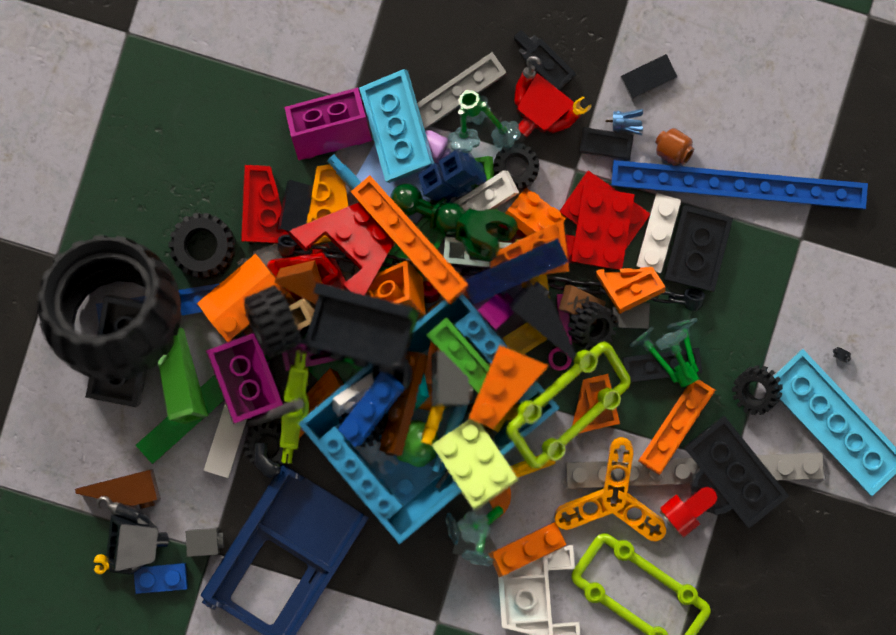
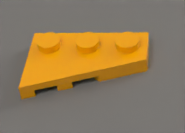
(327, 196)

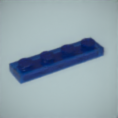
(516, 271)

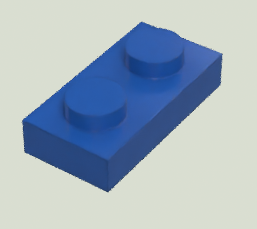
(161, 578)

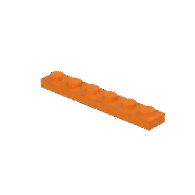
(410, 239)

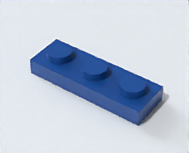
(371, 409)

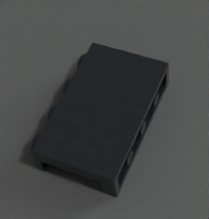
(360, 329)

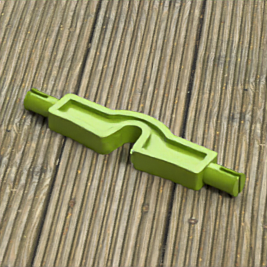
(294, 390)

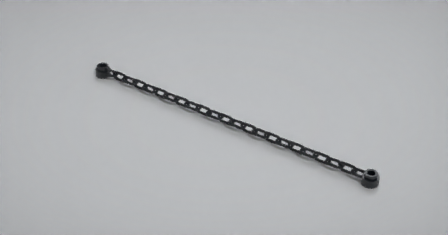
(692, 298)

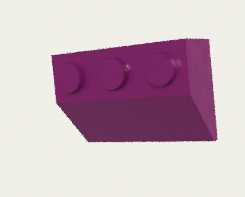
(328, 124)
(244, 378)

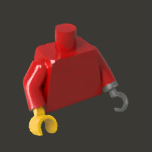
(543, 103)

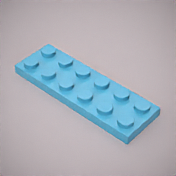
(837, 422)

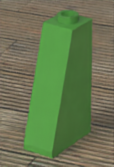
(181, 383)

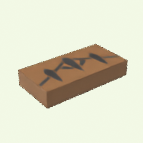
(574, 297)

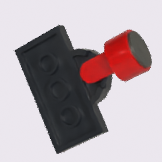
(726, 480)

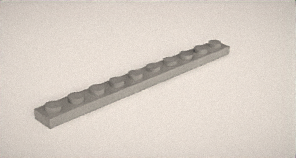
(682, 469)

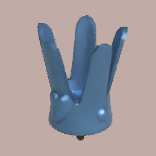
(622, 122)

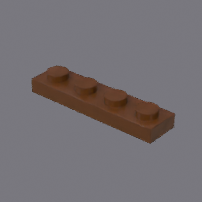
(402, 409)

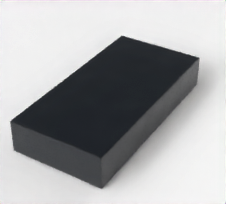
(648, 76)
(606, 143)
(295, 206)

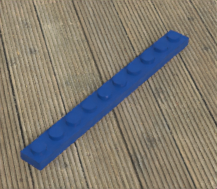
(739, 184)

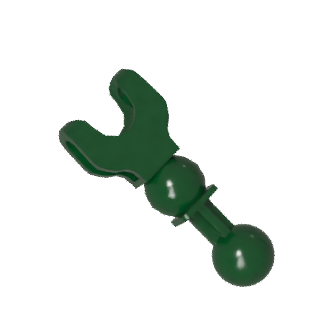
(471, 227)

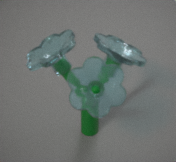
(474, 529)

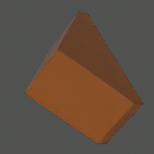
(300, 279)

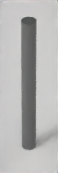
(275, 413)

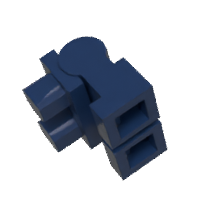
(453, 177)

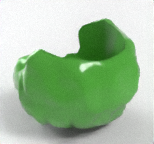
(414, 450)

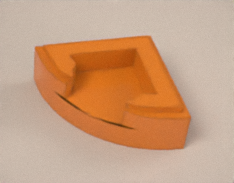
(502, 500)

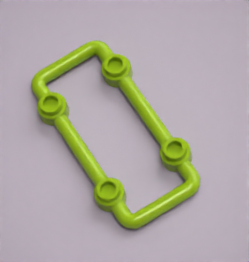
(531, 411)
(624, 551)

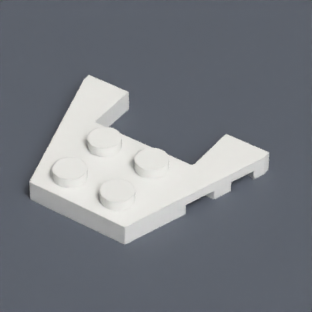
(526, 596)

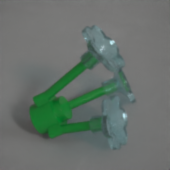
(475, 109)
(685, 372)

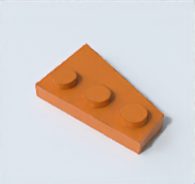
(532, 241)
(504, 384)

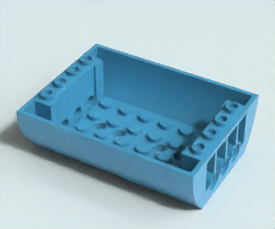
(408, 492)

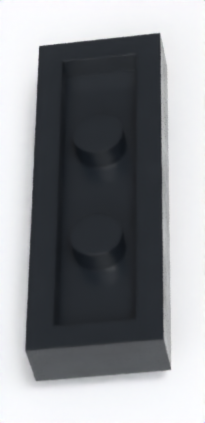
(648, 368)

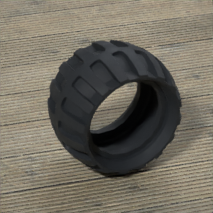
(80, 273)

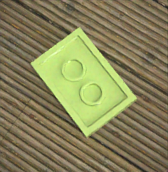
(475, 463)

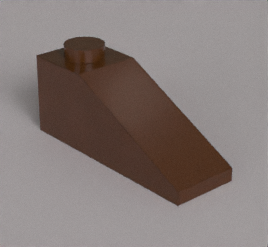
(129, 490)

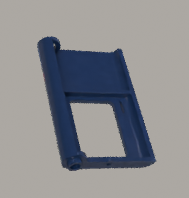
(304, 523)

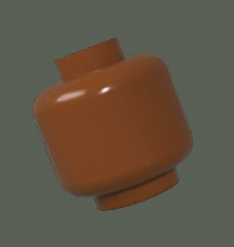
(674, 147)

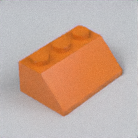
(226, 302)

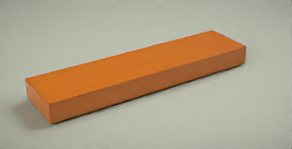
(676, 426)

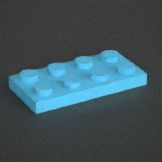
(396, 126)

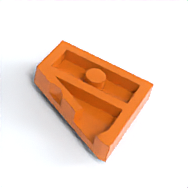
(631, 286)
(588, 398)

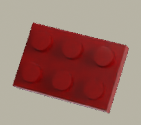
(572, 205)
(602, 228)

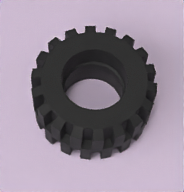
(182, 236)
(272, 321)

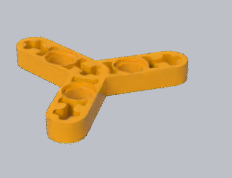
(604, 504)

